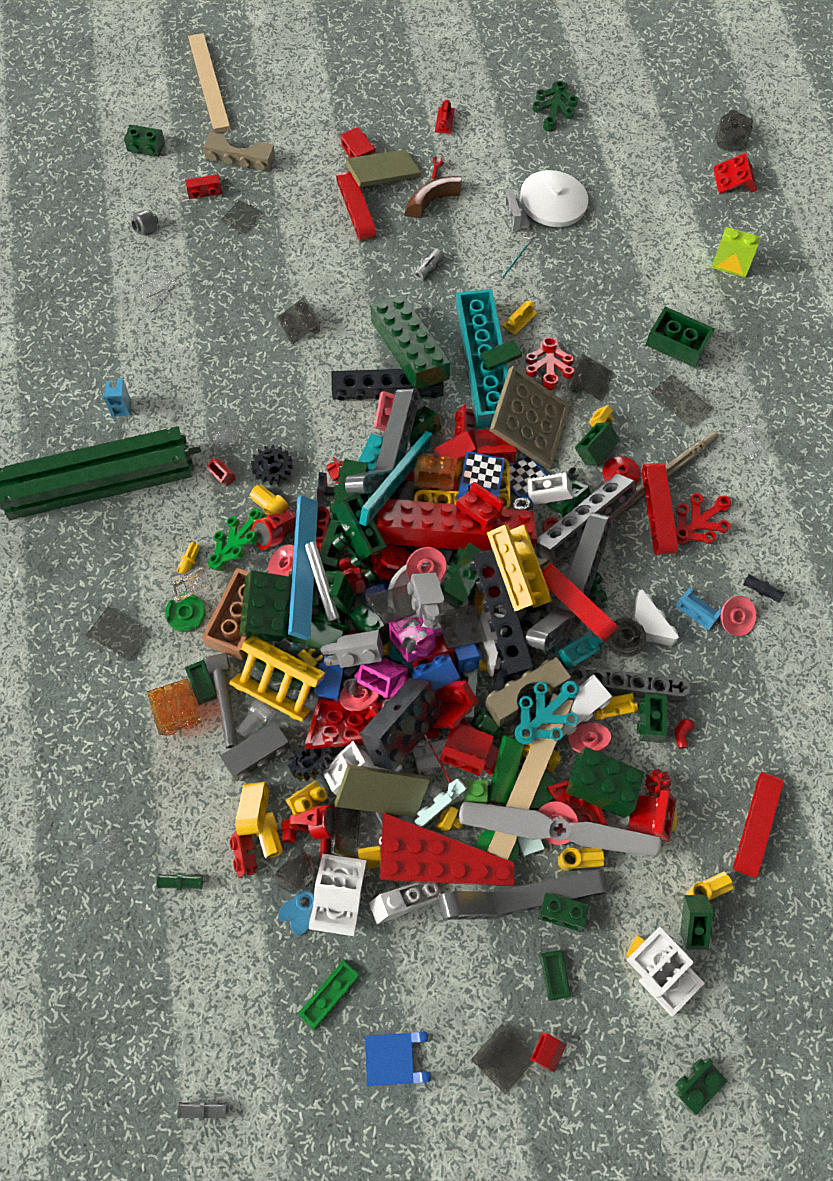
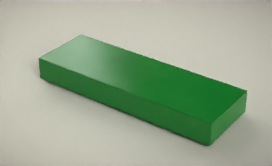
(505, 770)
(329, 994)

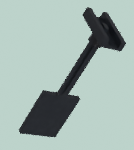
(405, 491)

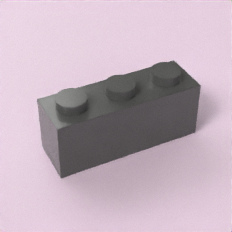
(255, 752)

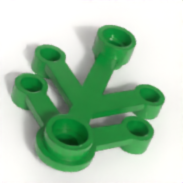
(235, 540)

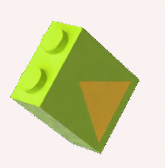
(735, 252)

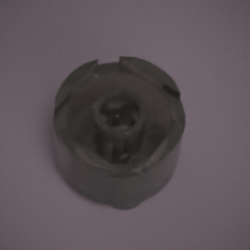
(733, 131)

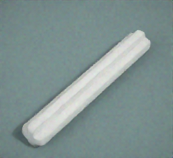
(321, 581)

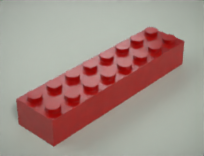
(443, 525)

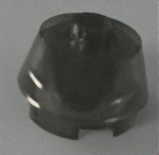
(628, 639)
(296, 873)

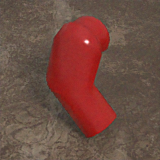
(681, 731)

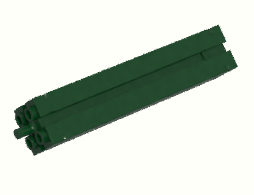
(95, 472)

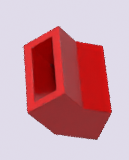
(228, 476)
(548, 1052)

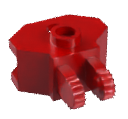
(388, 559)
(354, 575)

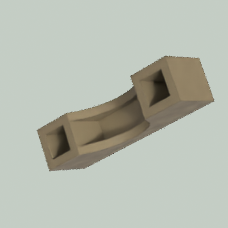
(257, 156)
(503, 704)

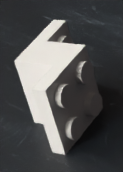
(350, 755)
(337, 894)
(665, 971)

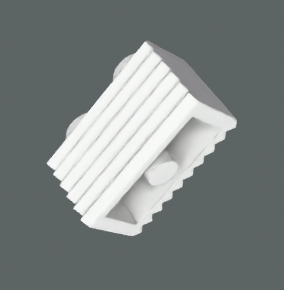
(550, 488)

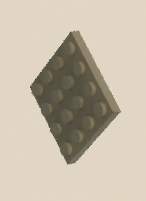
(529, 417)

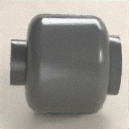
(144, 222)

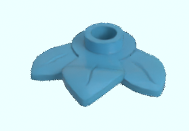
(296, 913)

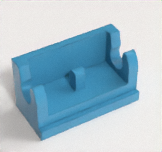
(117, 399)
(698, 609)

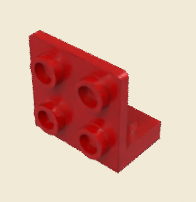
(735, 173)
(494, 446)
(457, 702)
(466, 749)
(654, 815)

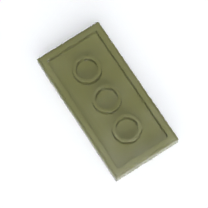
(382, 168)
(381, 791)

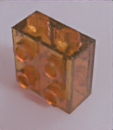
(435, 472)
(174, 707)

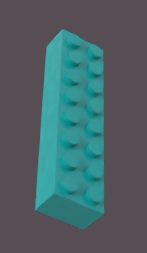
(481, 333)

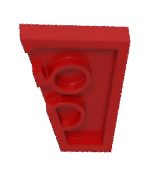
(585, 811)

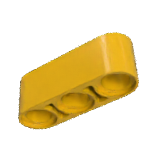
(252, 808)

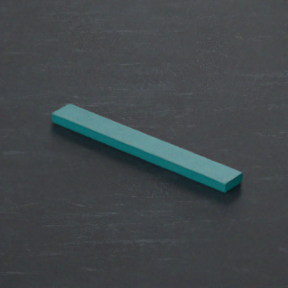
(395, 478)

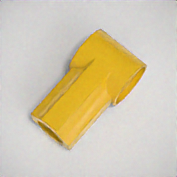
(268, 501)
(269, 837)
(582, 857)
(713, 886)

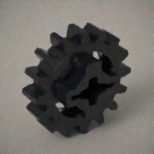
(272, 466)
(310, 762)

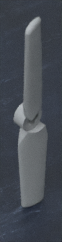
(536, 825)

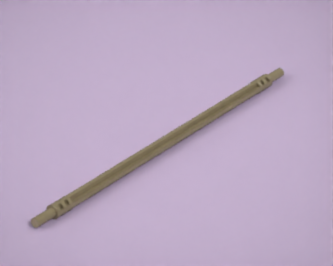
(671, 468)

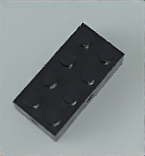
(401, 724)

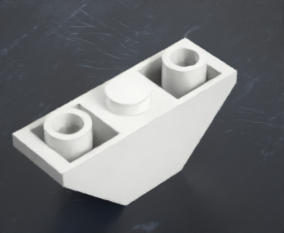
(653, 621)

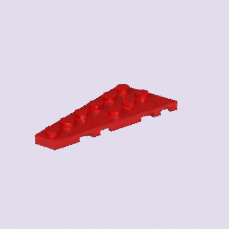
(337, 726)
(427, 857)

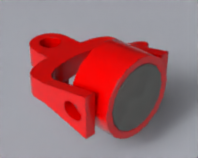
(274, 528)
(315, 821)

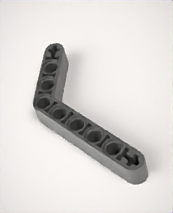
(393, 445)
(582, 575)
(627, 679)
(487, 905)

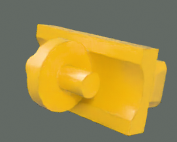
(307, 798)

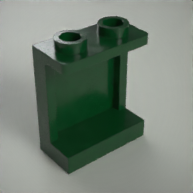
(328, 550)

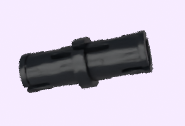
(763, 588)

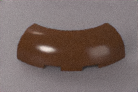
(436, 188)

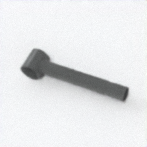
(218, 666)

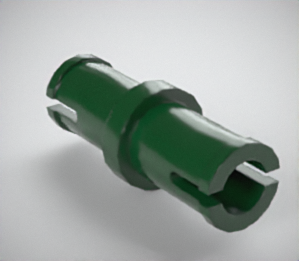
(179, 881)

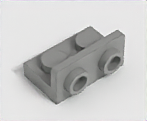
(515, 211)

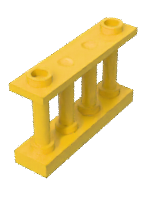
(519, 567)
(289, 665)

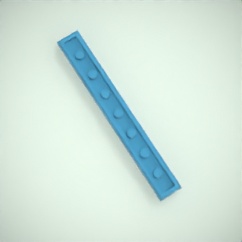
(302, 572)

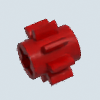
(658, 781)

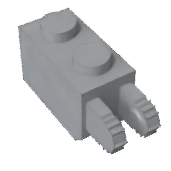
(426, 597)
(354, 650)

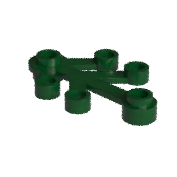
(560, 89)
(341, 542)

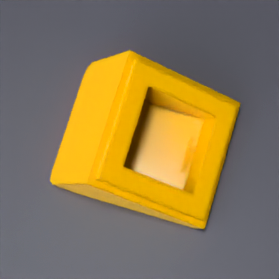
(371, 855)

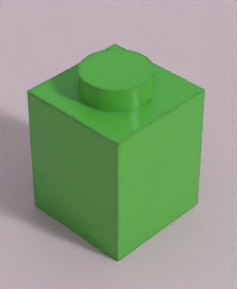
(476, 791)

